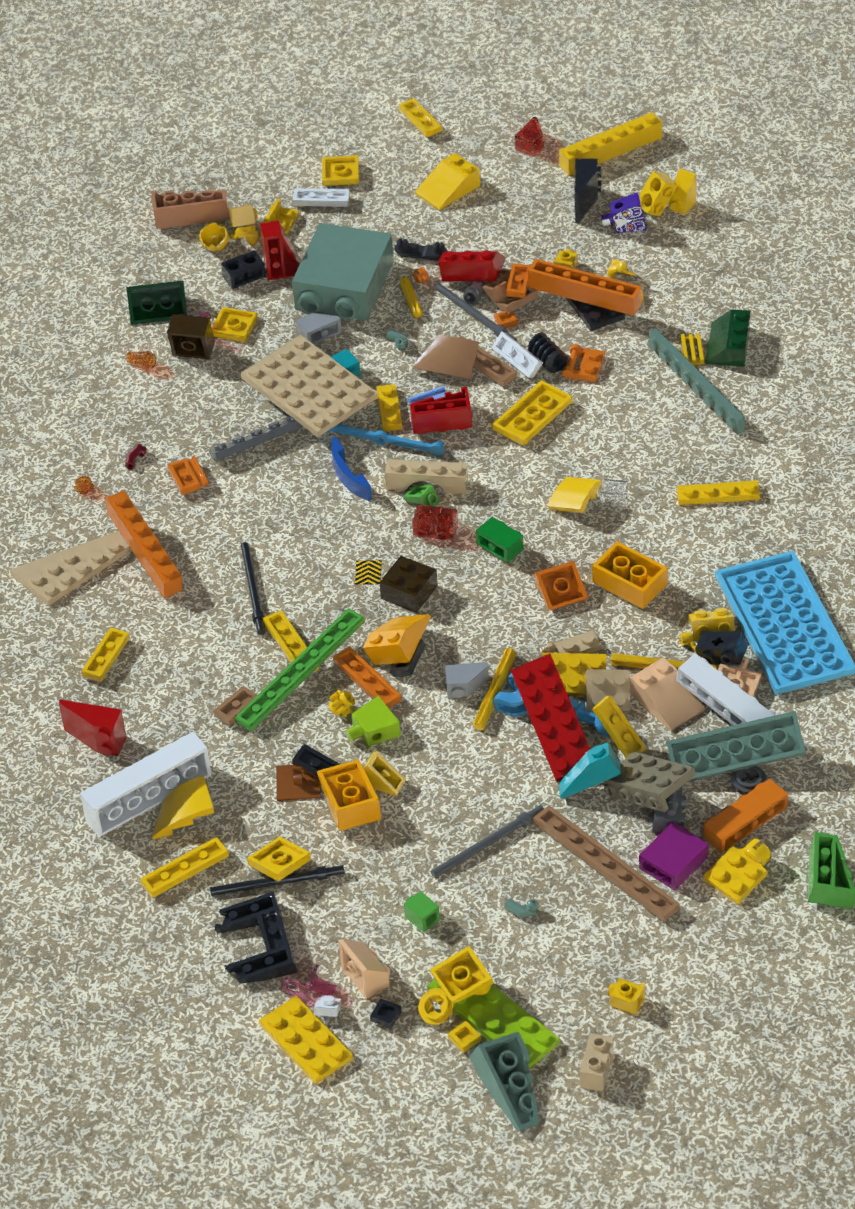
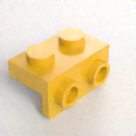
(718, 620)

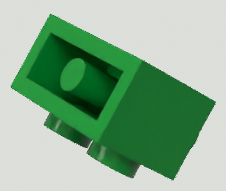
(499, 539)

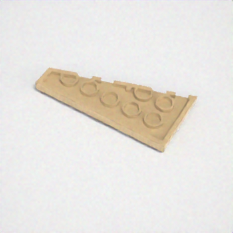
(66, 570)

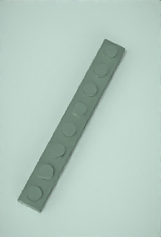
(697, 381)

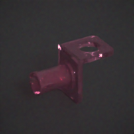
(313, 984)

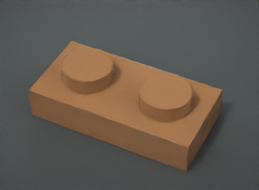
(234, 705)

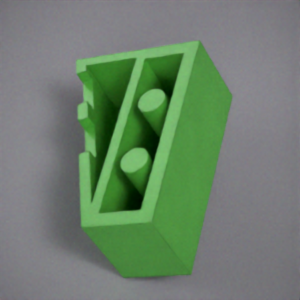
(828, 874)

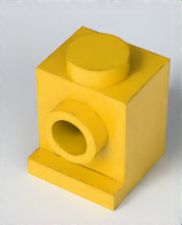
(567, 258)
(626, 995)

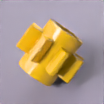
(341, 703)

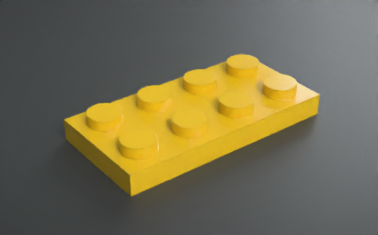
(532, 413)
(305, 1039)

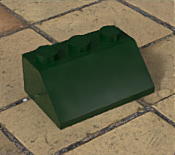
(156, 302)
(729, 339)

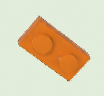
(518, 281)

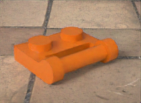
(589, 366)

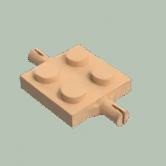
(741, 675)

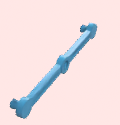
(435, 449)

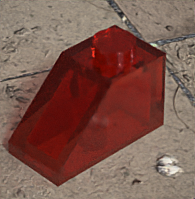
(530, 138)

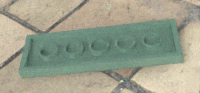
(739, 746)

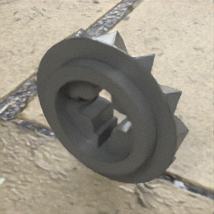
(755, 774)

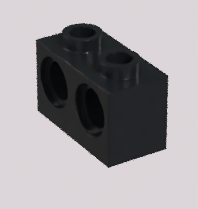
(243, 269)

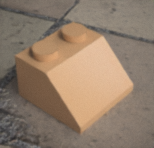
(363, 967)

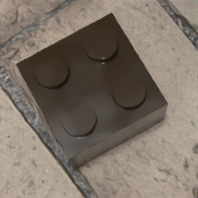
(191, 336)
(408, 584)

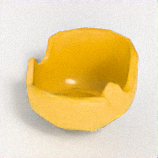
(214, 237)

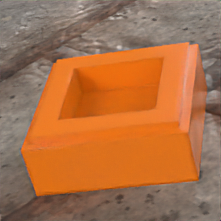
(505, 319)

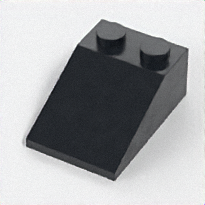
(586, 186)

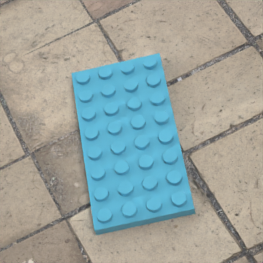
(785, 622)

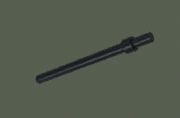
(257, 614)
(320, 873)

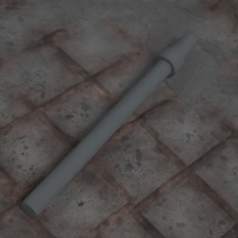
(472, 311)
(522, 820)

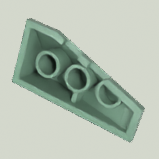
(506, 1075)

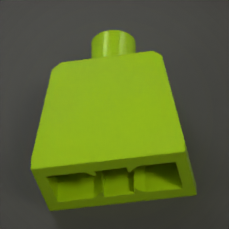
(373, 723)

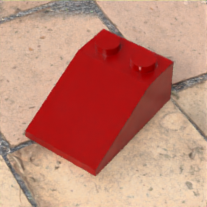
(95, 726)

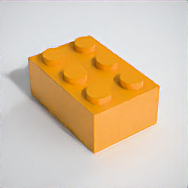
(629, 575)

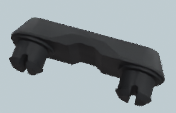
(414, 250)

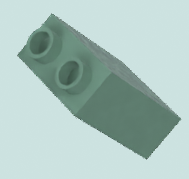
(343, 271)

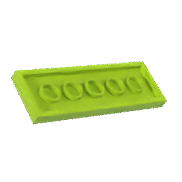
(498, 1016)

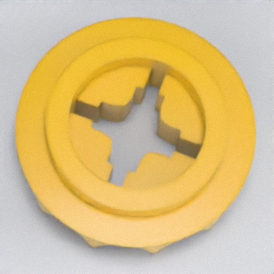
(427, 1006)

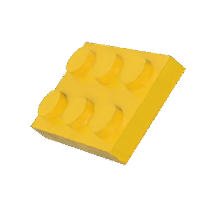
(573, 667)

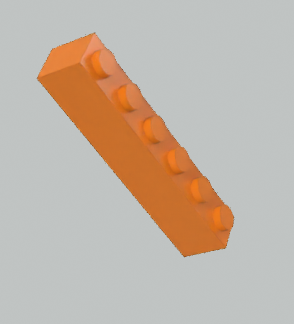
(585, 287)
(144, 544)

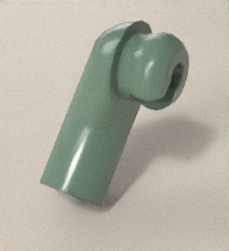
(522, 910)

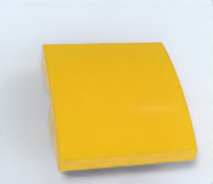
(574, 494)

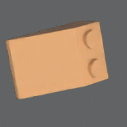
(663, 696)

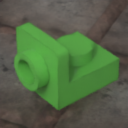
(422, 495)

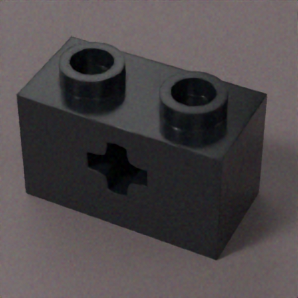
(722, 647)

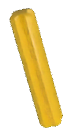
(411, 297)

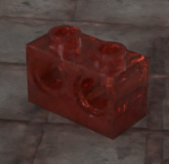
(435, 522)

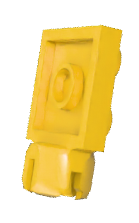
(739, 870)

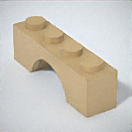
(448, 475)

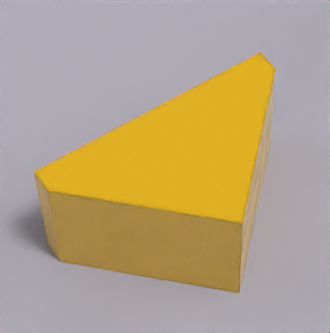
(383, 774)

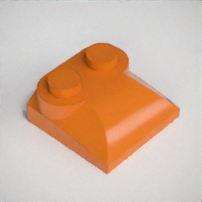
(560, 585)

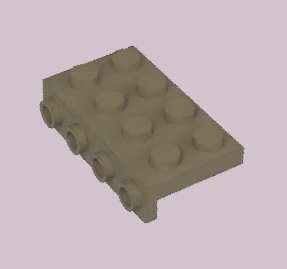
(648, 780)

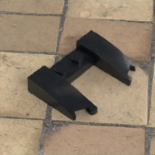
(266, 913)

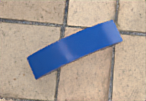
(356, 484)

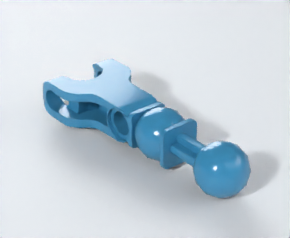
(514, 706)

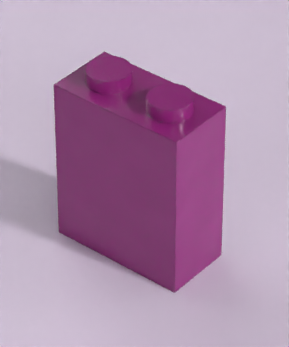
(673, 856)

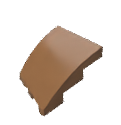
(497, 293)
(449, 357)

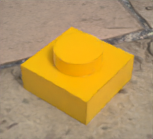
(464, 1037)

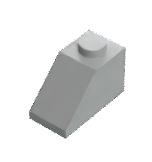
(318, 327)
(465, 678)

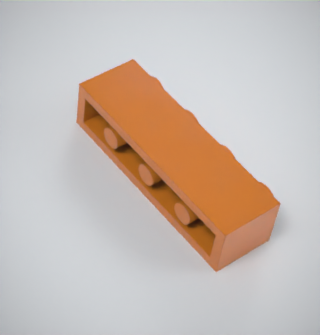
(745, 815)

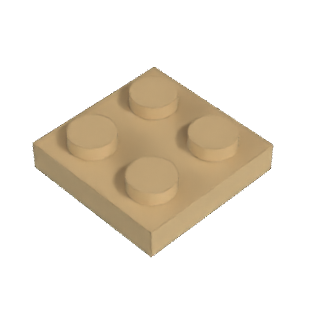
(606, 683)

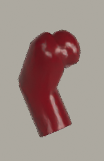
(131, 456)

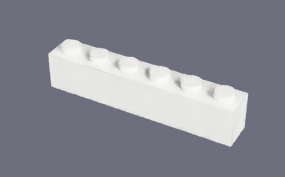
(719, 692)

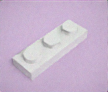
(321, 197)
(517, 355)

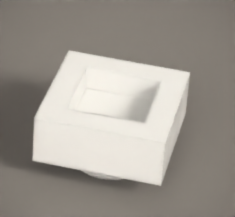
(327, 1006)

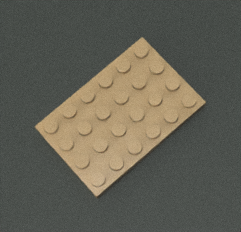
(309, 385)

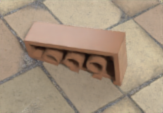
(189, 208)

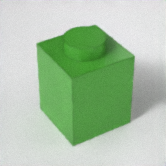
(421, 911)

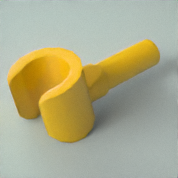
(687, 639)

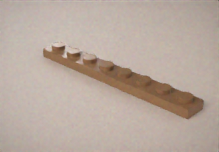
(606, 863)

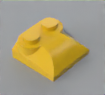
(462, 976)

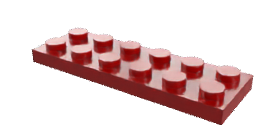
(551, 714)

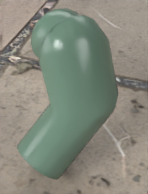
(400, 339)

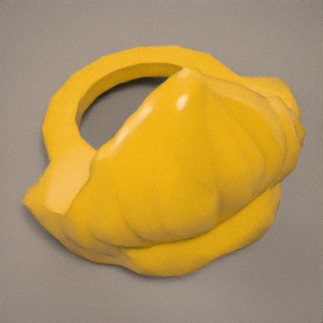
(248, 232)
(618, 266)

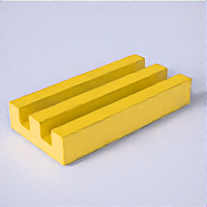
(691, 339)

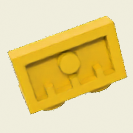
(286, 216)

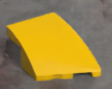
(182, 806)

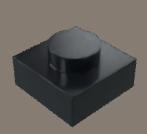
(385, 1013)

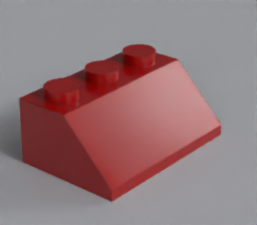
(470, 266)

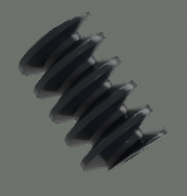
(547, 352)

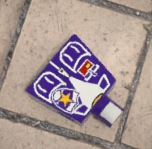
(626, 214)

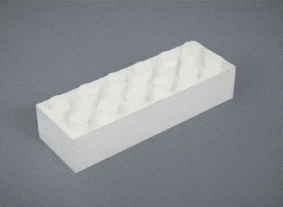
(144, 784)

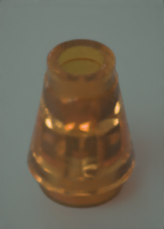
(142, 359)

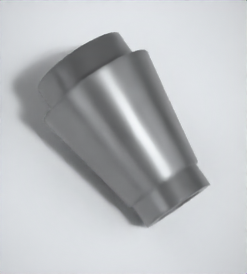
(474, 292)

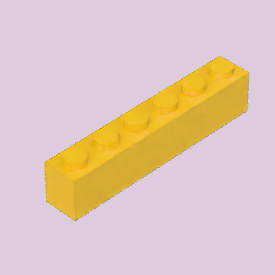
(612, 142)

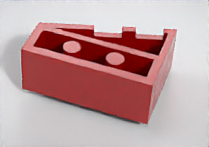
(279, 254)
(442, 414)

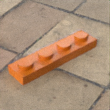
(366, 677)

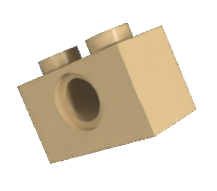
(596, 1062)

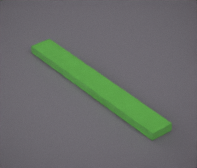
(299, 670)

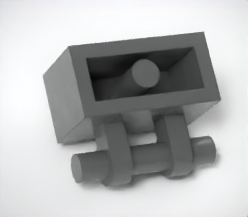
(662, 820)

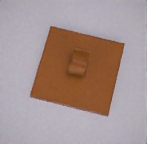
(296, 784)

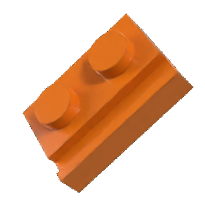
(187, 475)

